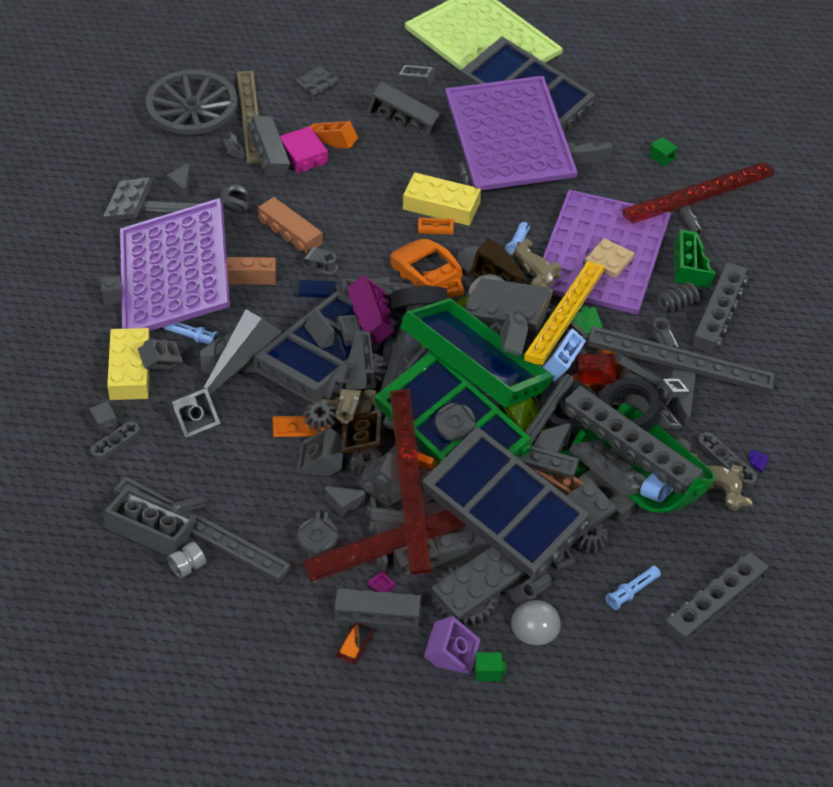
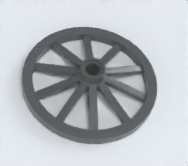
(191, 106)

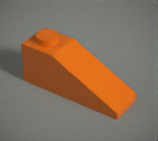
(336, 133)

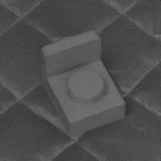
(671, 389)

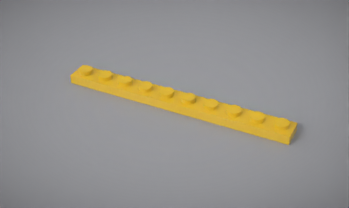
(564, 313)

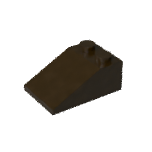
(495, 260)
(364, 432)

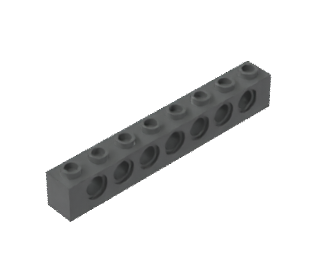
(631, 440)

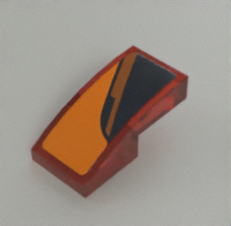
(355, 642)

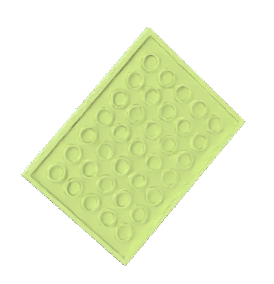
(468, 27)

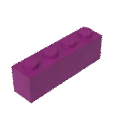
(371, 308)

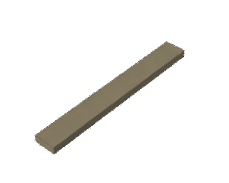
(248, 109)

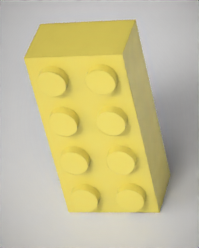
(441, 198)
(126, 370)

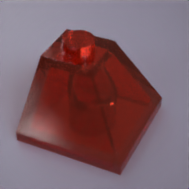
(595, 368)

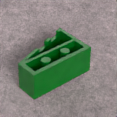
(690, 261)

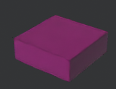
(381, 583)

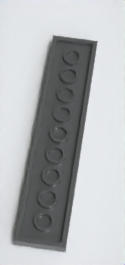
(493, 572)

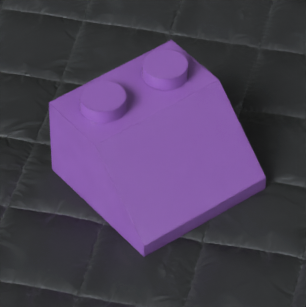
(452, 646)

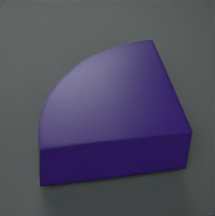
(758, 460)

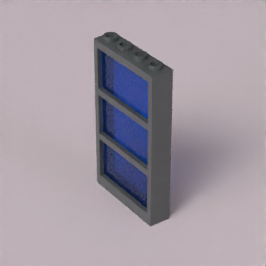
(509, 62)
(299, 362)
(506, 503)

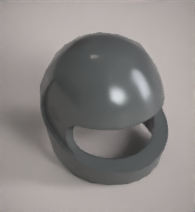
(235, 199)

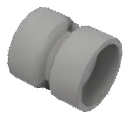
(183, 562)

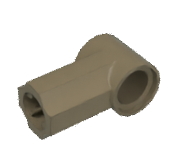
(349, 402)

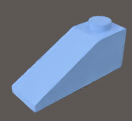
(564, 354)

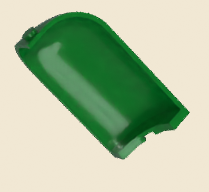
(674, 500)

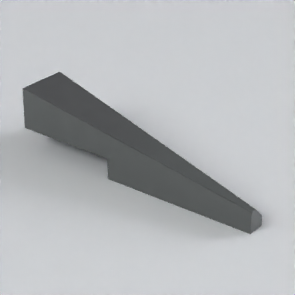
(246, 341)

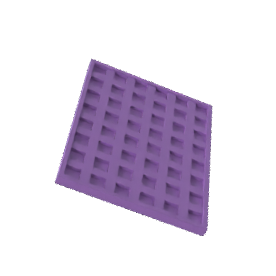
(582, 226)

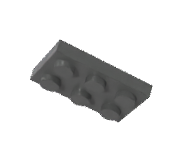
(127, 199)

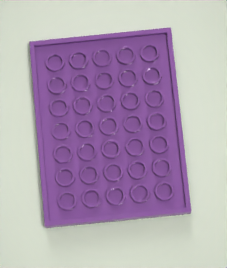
(510, 133)
(174, 267)

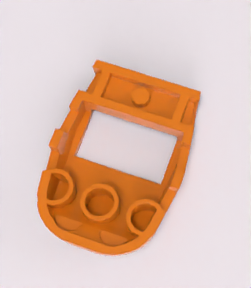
(412, 252)

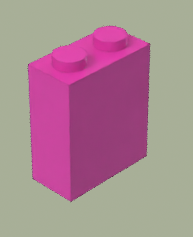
(304, 149)

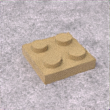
(612, 256)

